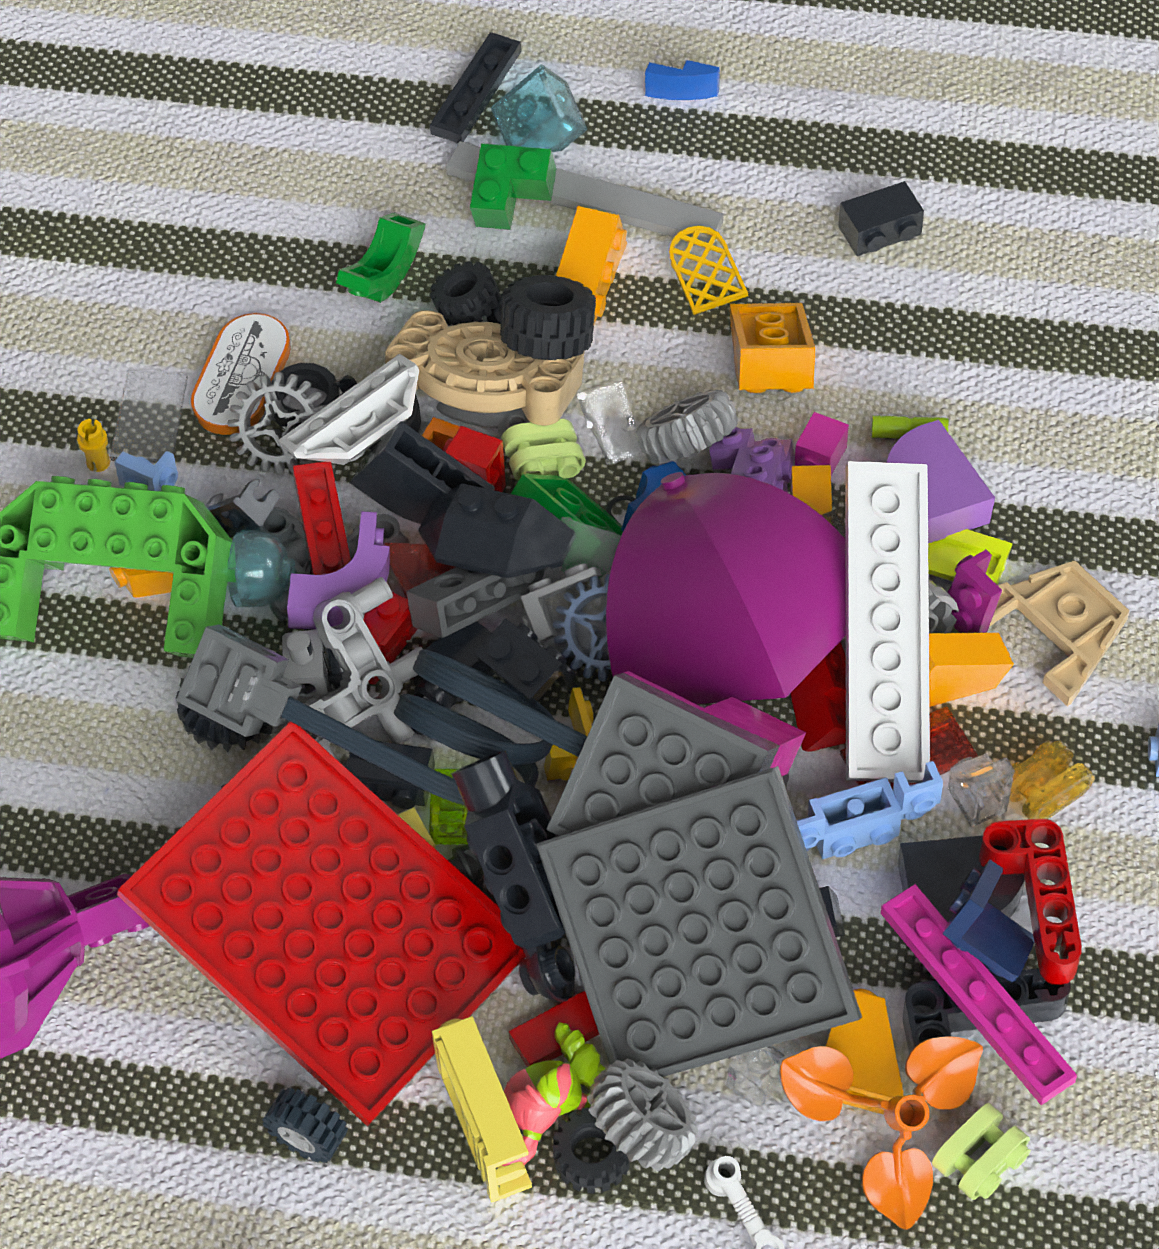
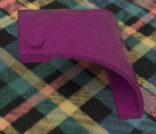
(725, 589)

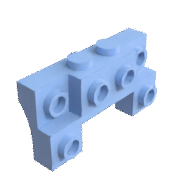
(868, 813)

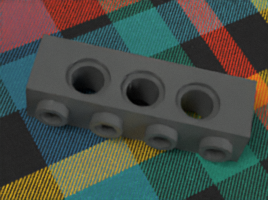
(463, 598)

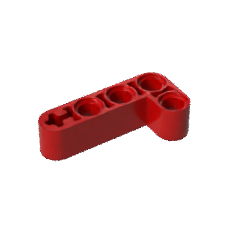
(1043, 899)

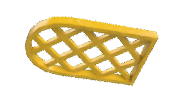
(733, 271)

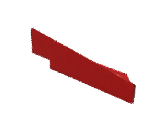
(821, 702)

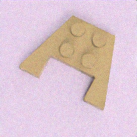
(1073, 614)

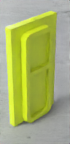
(948, 552)

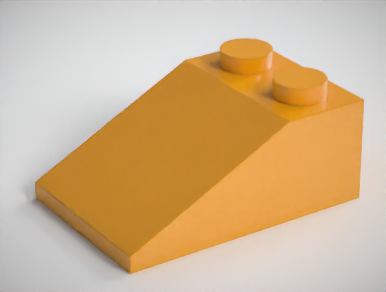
(772, 347)

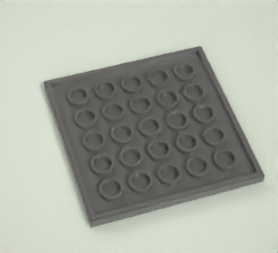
(700, 927)

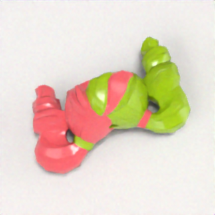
(552, 1087)

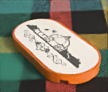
(242, 352)

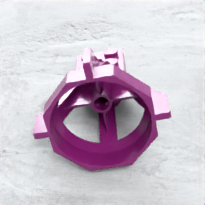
(45, 942)

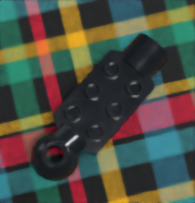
(503, 830)

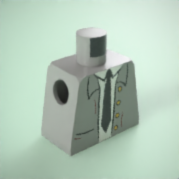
(307, 663)

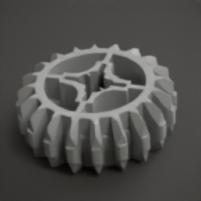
(272, 407)
(687, 426)
(642, 1114)

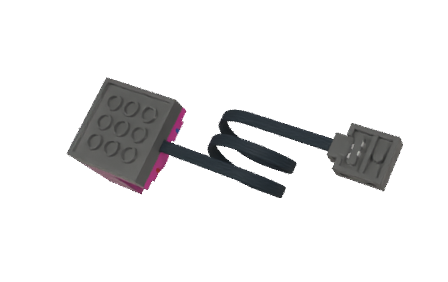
(637, 754)

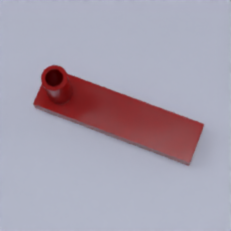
(321, 517)
(536, 1037)

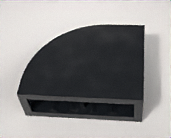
(410, 473)
(942, 866)

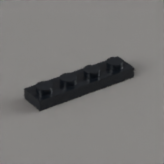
(475, 88)

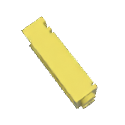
(481, 1107)

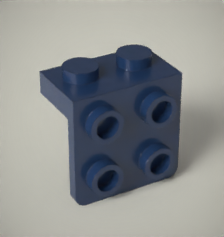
(986, 930)

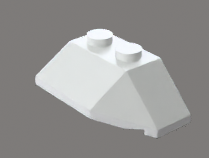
(358, 416)

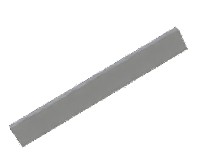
(632, 205)

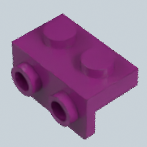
(974, 594)

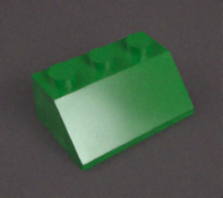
(565, 500)

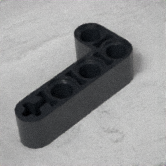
(1044, 1004)

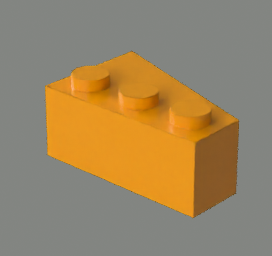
(593, 252)

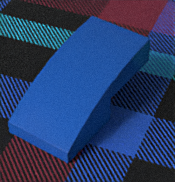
(691, 83)

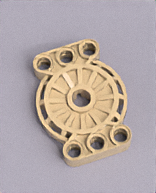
(480, 374)

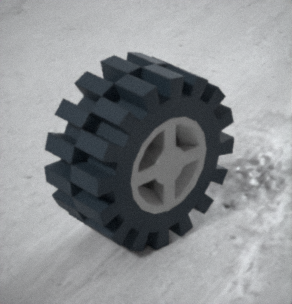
(305, 1125)

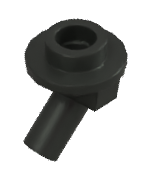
(466, 862)

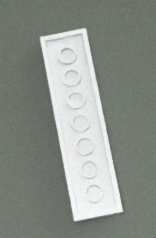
(887, 621)

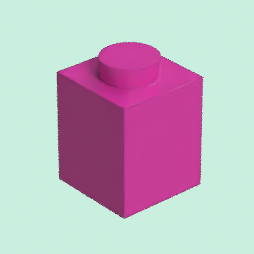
(821, 442)

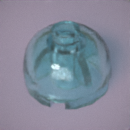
(259, 567)

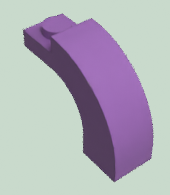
(367, 565)

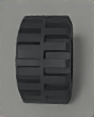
(547, 317)

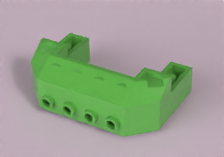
(115, 529)

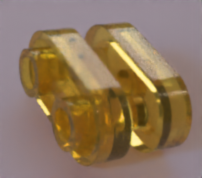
(1049, 781)

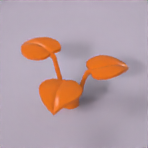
(944, 1073)

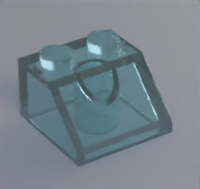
(539, 113)

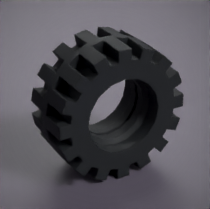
(465, 293)
(583, 1173)

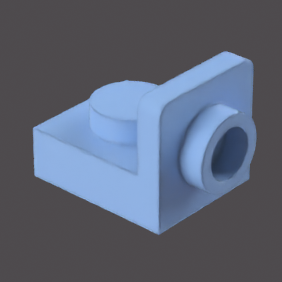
(143, 471)

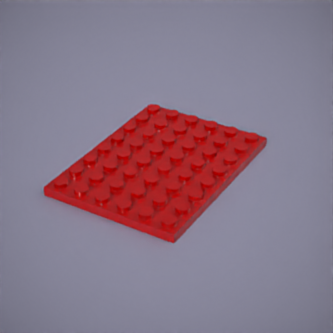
(325, 920)

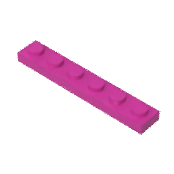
(979, 996)

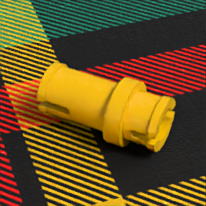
(93, 443)

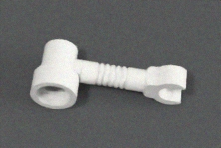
(733, 1189)

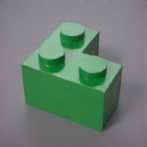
(509, 174)

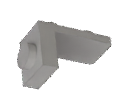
(538, 615)

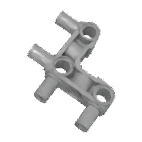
(361, 661)

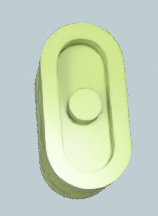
(543, 449)
(982, 1176)

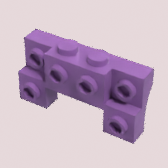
(761, 460)

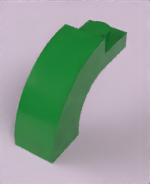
(386, 259)

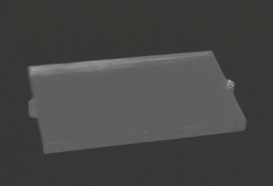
(149, 414)

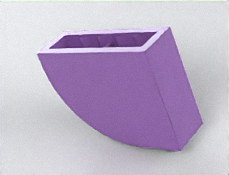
(955, 490)

